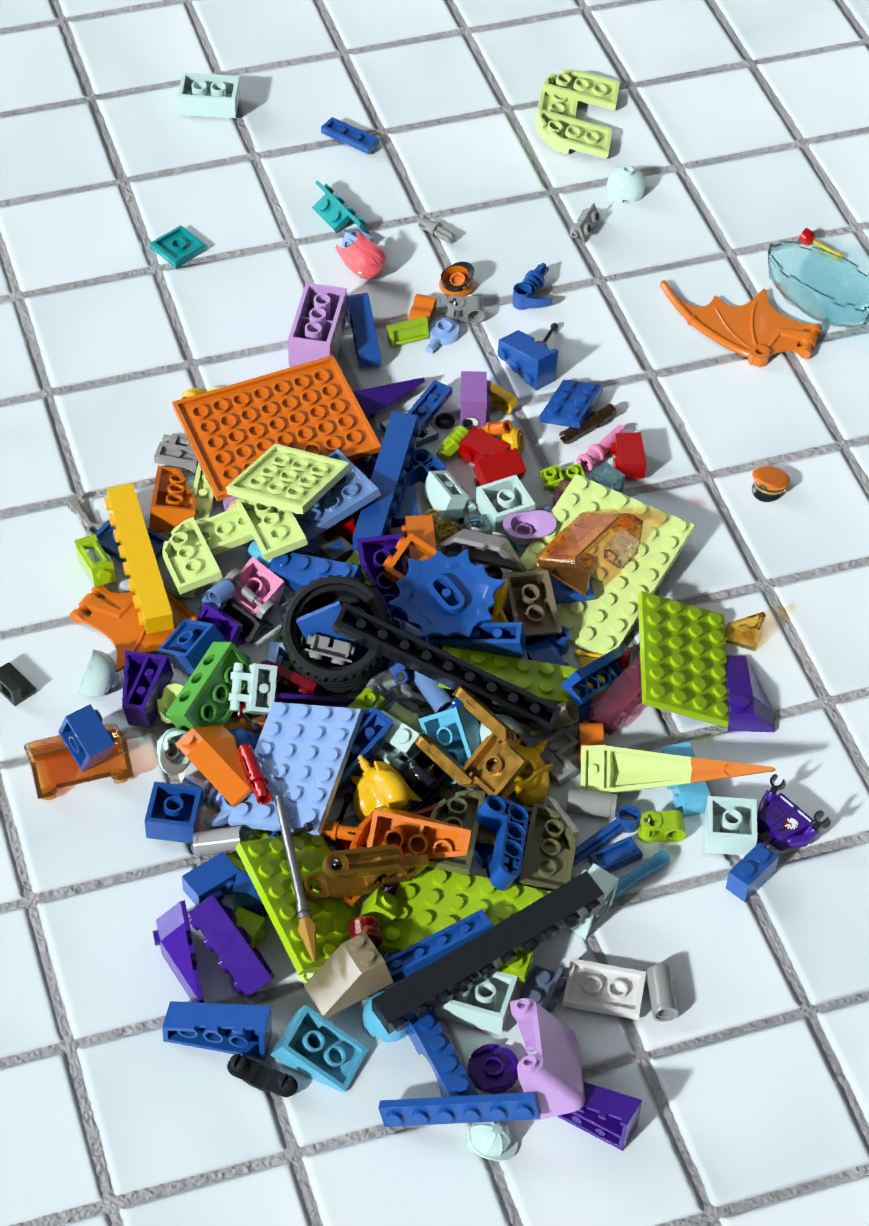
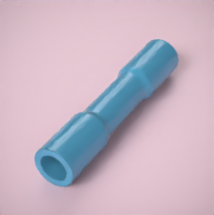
(649, 866)

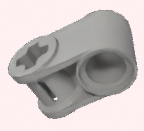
(467, 309)

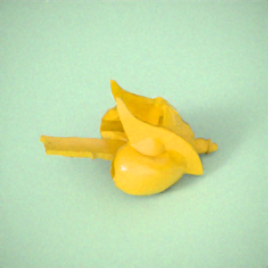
(533, 781)
(380, 787)

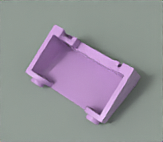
(556, 1066)

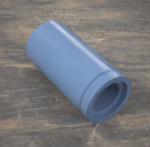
(438, 698)

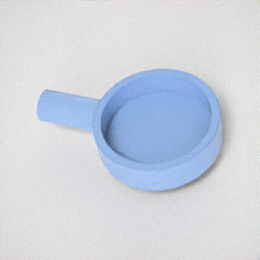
(442, 332)

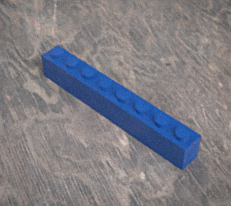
(388, 476)

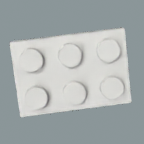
(604, 989)

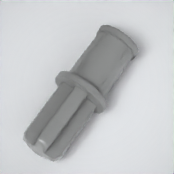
(436, 229)

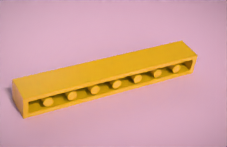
(139, 559)

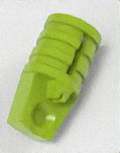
(452, 443)

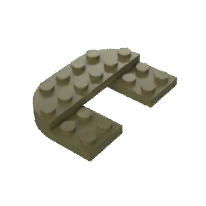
(547, 847)

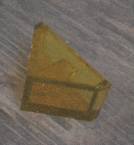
(745, 631)

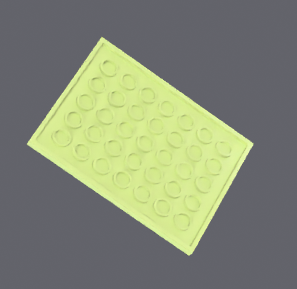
(609, 618)

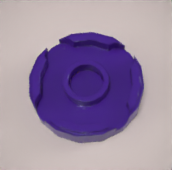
(493, 1068)

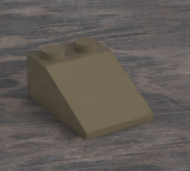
(532, 602)
(348, 976)

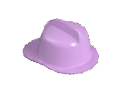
(526, 526)

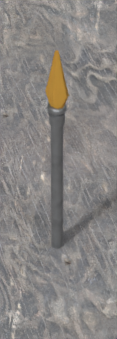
(306, 927)

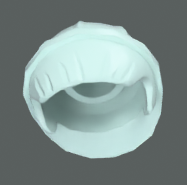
(169, 755)
(492, 1140)

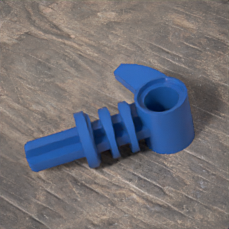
(524, 292)

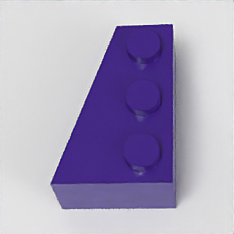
(144, 683)
(606, 1115)

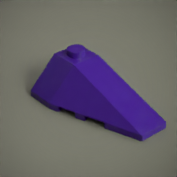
(377, 398)
(746, 699)

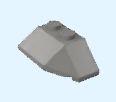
(486, 548)

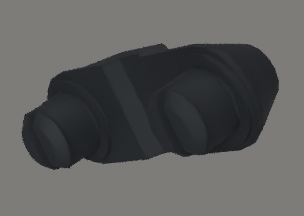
(262, 1077)

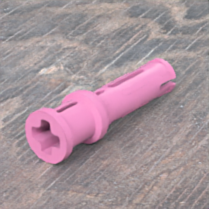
(596, 452)

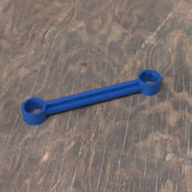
(609, 832)

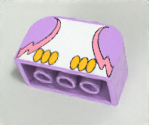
(318, 324)

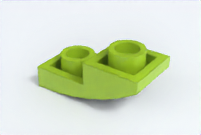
(553, 475)

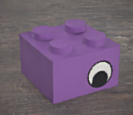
(474, 399)

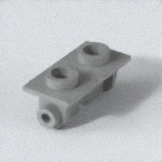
(585, 223)
(338, 652)

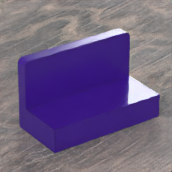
(224, 623)

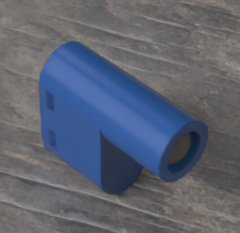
(401, 673)

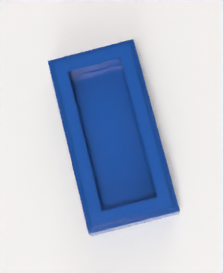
(616, 855)

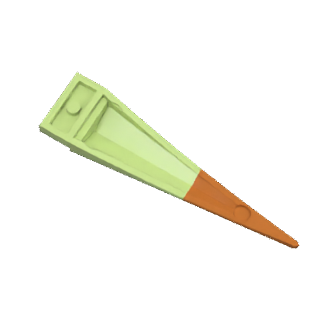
(630, 770)

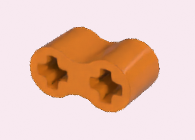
(422, 307)
(589, 735)

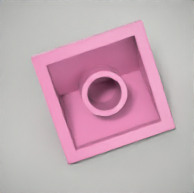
(261, 582)

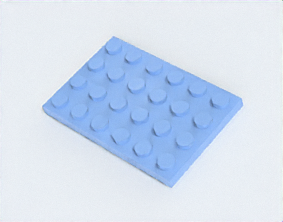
(303, 759)

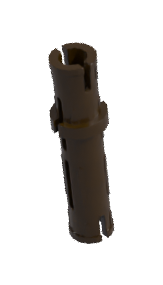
(594, 420)

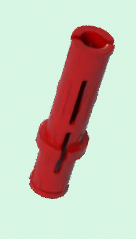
(257, 780)

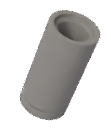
(591, 803)
(218, 840)
(662, 992)

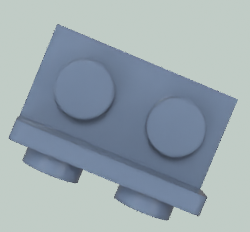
(543, 987)

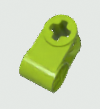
(664, 825)

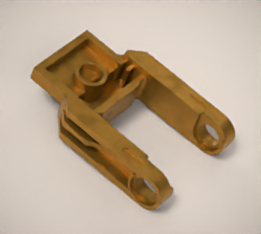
(495, 760)
(364, 871)

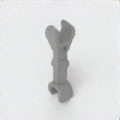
(74, 506)
(407, 694)

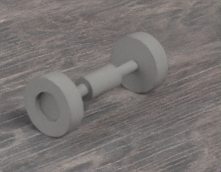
(265, 609)

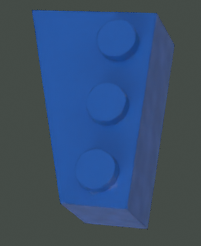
(529, 359)

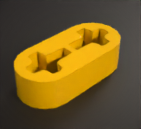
(502, 399)

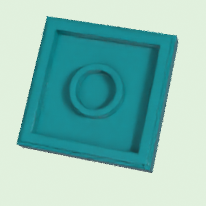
(178, 246)

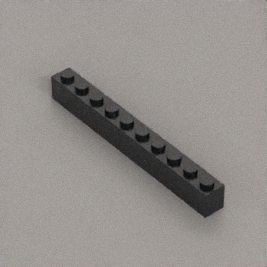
(445, 668)
(487, 953)

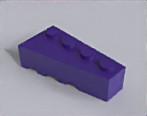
(230, 944)

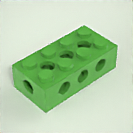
(206, 692)

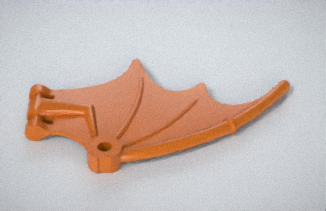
(748, 329)
(119, 621)

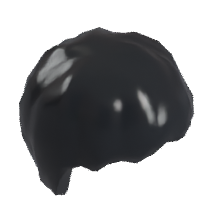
(422, 773)

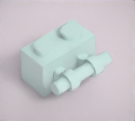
(446, 495)
(259, 688)
(401, 740)

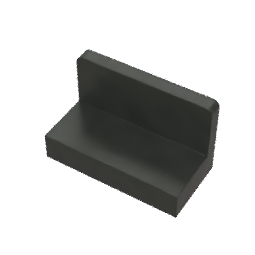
(251, 624)
(15, 685)

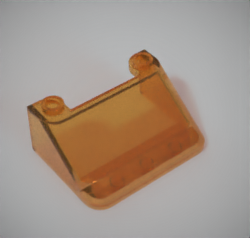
(568, 553)
(55, 768)

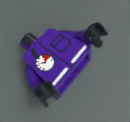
(784, 822)

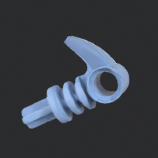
(214, 798)

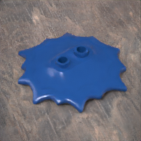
(464, 590)

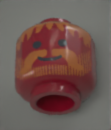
(367, 924)

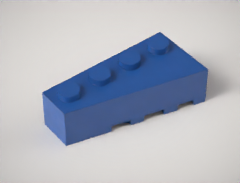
(301, 569)
(220, 1027)

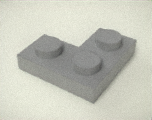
(557, 748)

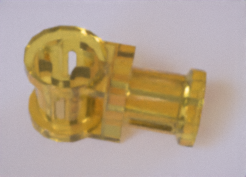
(444, 527)

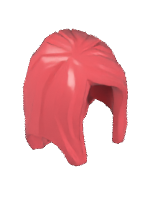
(363, 257)

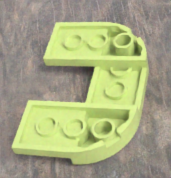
(558, 107)
(194, 544)

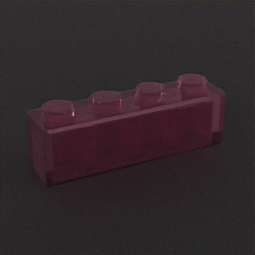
(619, 700)

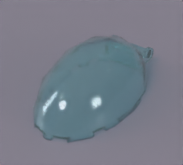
(820, 284)

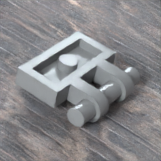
(176, 452)

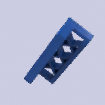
(590, 673)

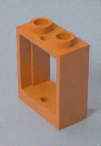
(402, 545)

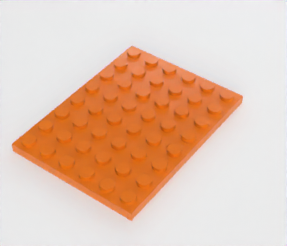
(293, 407)

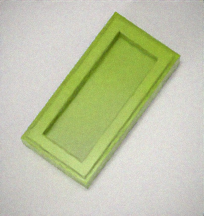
(408, 331)

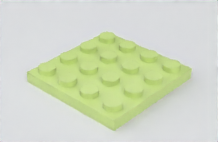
(288, 478)

